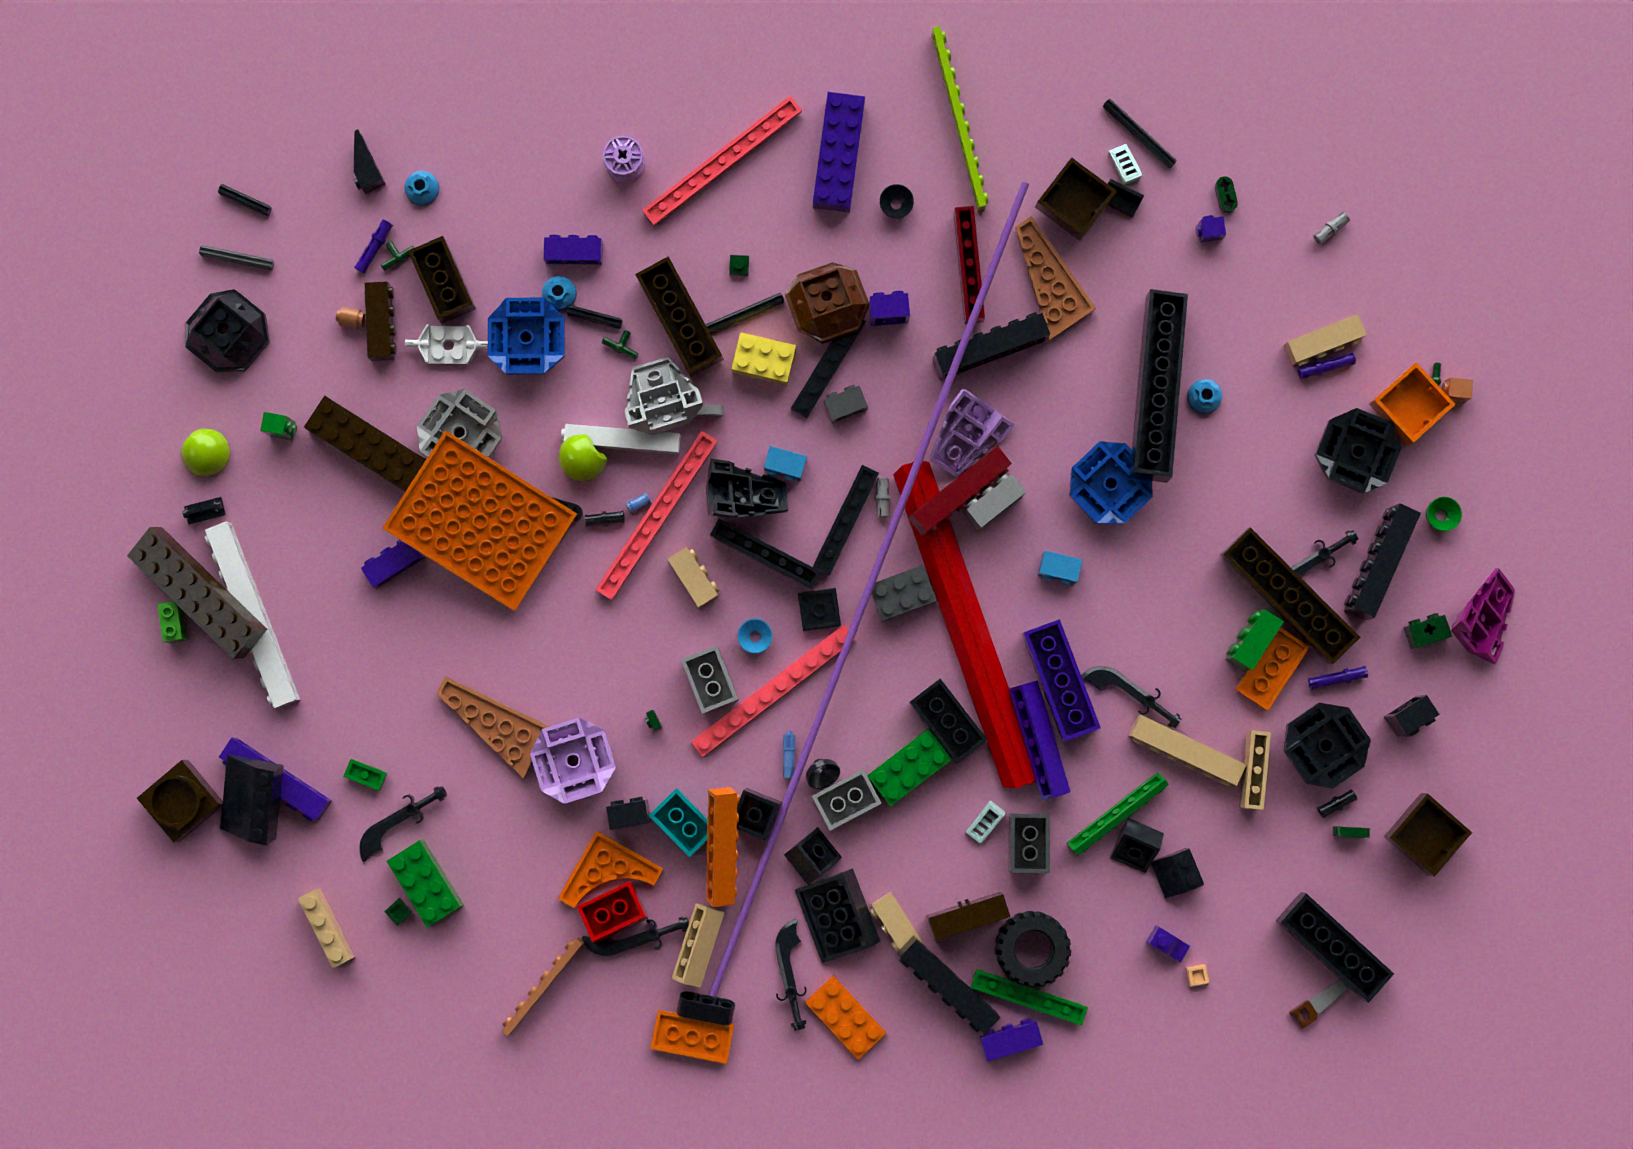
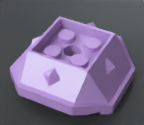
(552, 755)

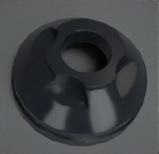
(898, 192)
(824, 776)

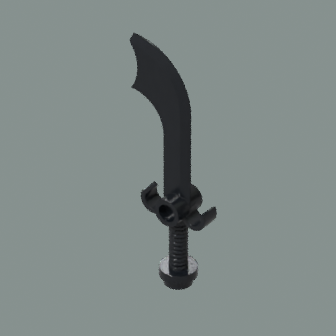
(1324, 553)
(1105, 676)
(373, 835)
(785, 941)
(611, 947)

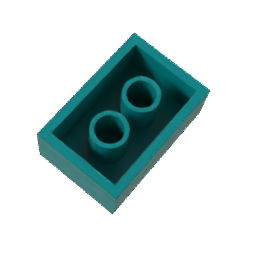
(681, 822)

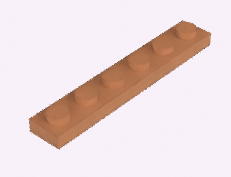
(536, 992)

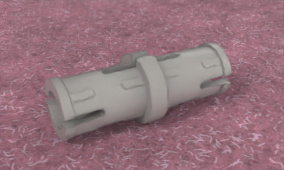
(1331, 228)
(883, 497)

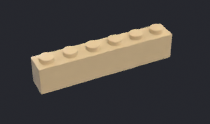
(1186, 750)

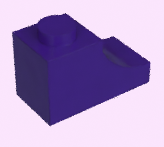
(1168, 943)

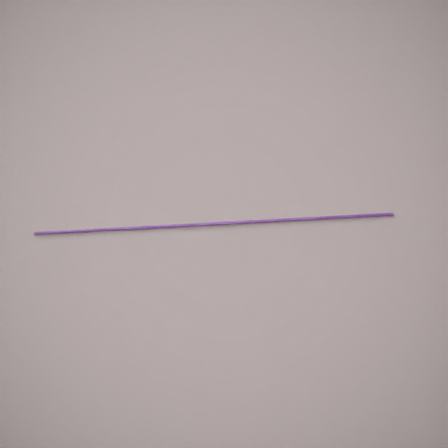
(868, 589)

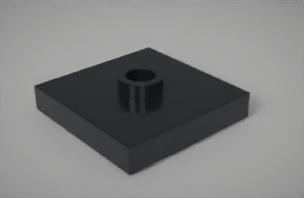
(819, 609)

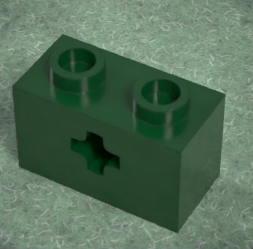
(1438, 630)

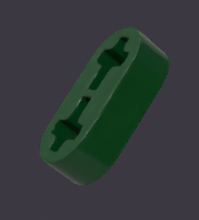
(1230, 193)
(1351, 832)

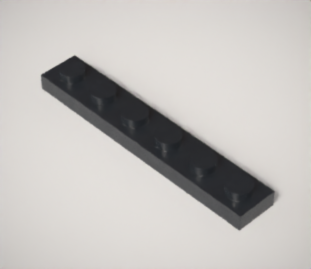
(823, 373)
(845, 520)

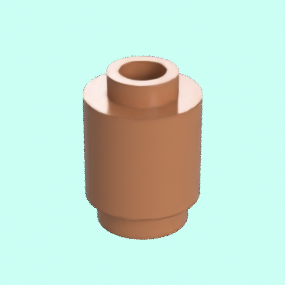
(350, 318)

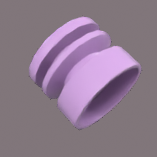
(623, 169)

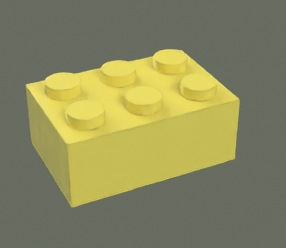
(763, 359)

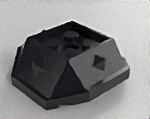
(245, 336)
(1374, 439)
(1345, 739)

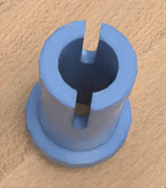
(638, 503)

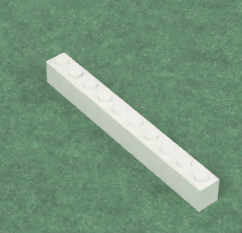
(241, 585)

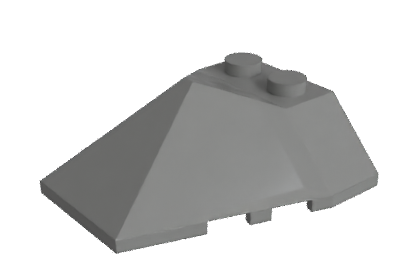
(660, 398)

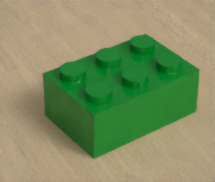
(1253, 640)

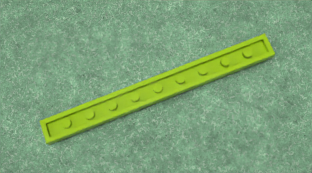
(962, 126)

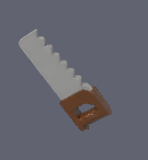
(1318, 1003)

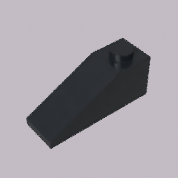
(365, 169)

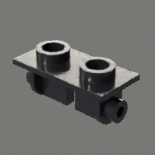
(204, 510)

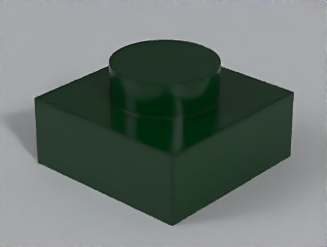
(739, 265)
(652, 720)
(398, 911)

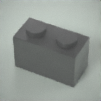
(845, 403)

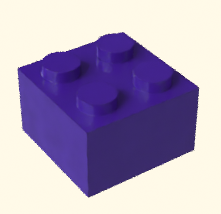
(889, 308)

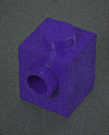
(1211, 228)

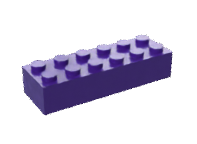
(838, 152)
(1061, 680)

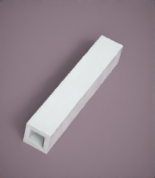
(626, 439)

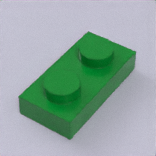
(365, 774)

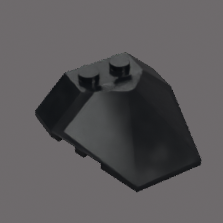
(740, 493)

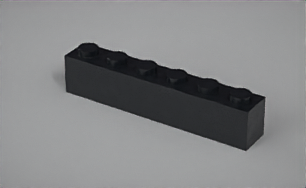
(765, 554)
(948, 984)

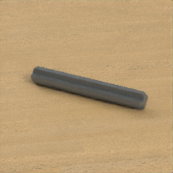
(236, 257)

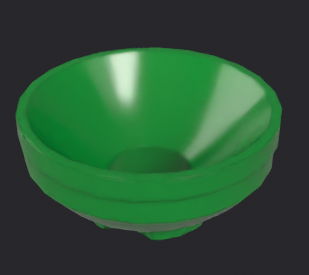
(1451, 509)

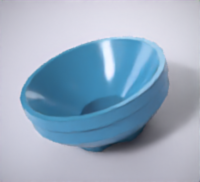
(423, 196)
(567, 298)
(1195, 398)
(755, 625)

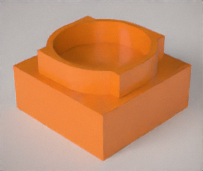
(1412, 403)

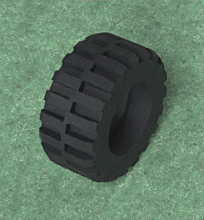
(1051, 968)

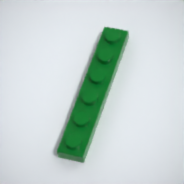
(1118, 813)
(1029, 997)

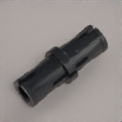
(604, 518)
(1327, 808)

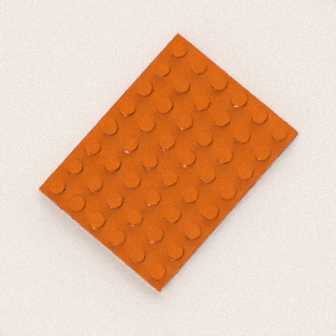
(479, 520)

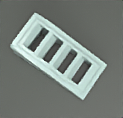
(1124, 178)
(985, 811)

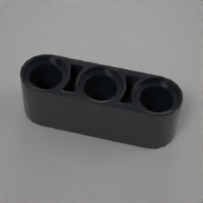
(705, 1008)

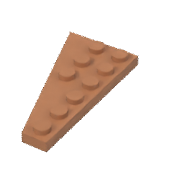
(1053, 284)
(499, 725)

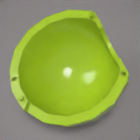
(205, 452)
(580, 458)

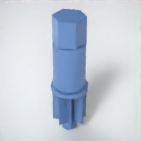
(788, 754)

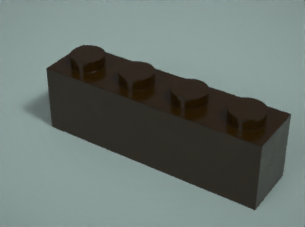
(379, 321)

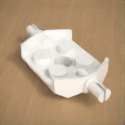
(434, 337)

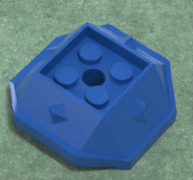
(521, 317)
(1089, 486)

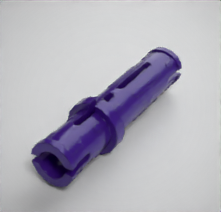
(372, 248)
(1318, 368)
(1338, 677)

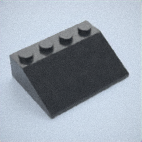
(251, 799)
(837, 915)

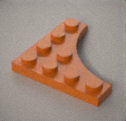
(606, 861)

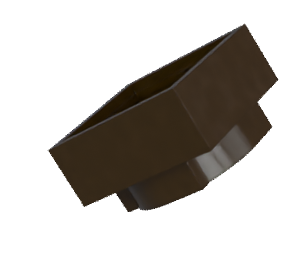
(1075, 199)
(180, 800)
(1428, 834)

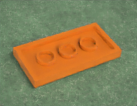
(1272, 670)
(845, 1017)
(691, 1037)

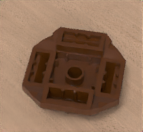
(830, 318)

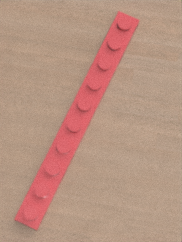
(722, 161)
(656, 515)
(771, 692)

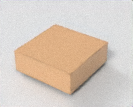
(1197, 975)

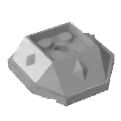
(460, 411)

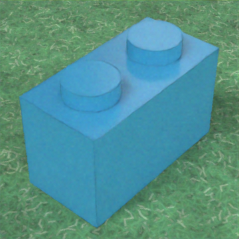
(785, 464)
(1059, 567)

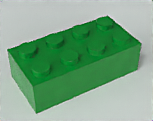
(909, 767)
(425, 883)

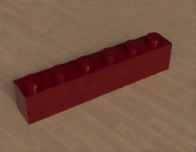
(968, 260)
(959, 490)

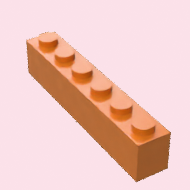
(721, 846)

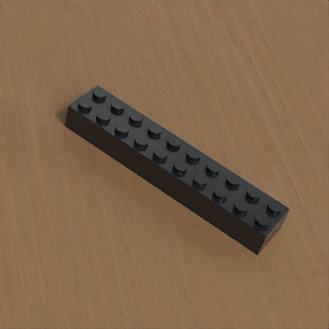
(1158, 386)

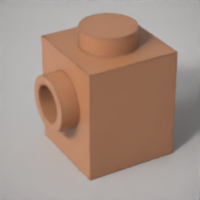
(1458, 389)

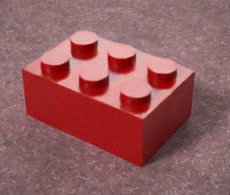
(612, 912)

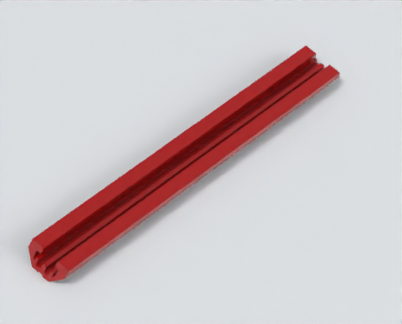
(969, 635)

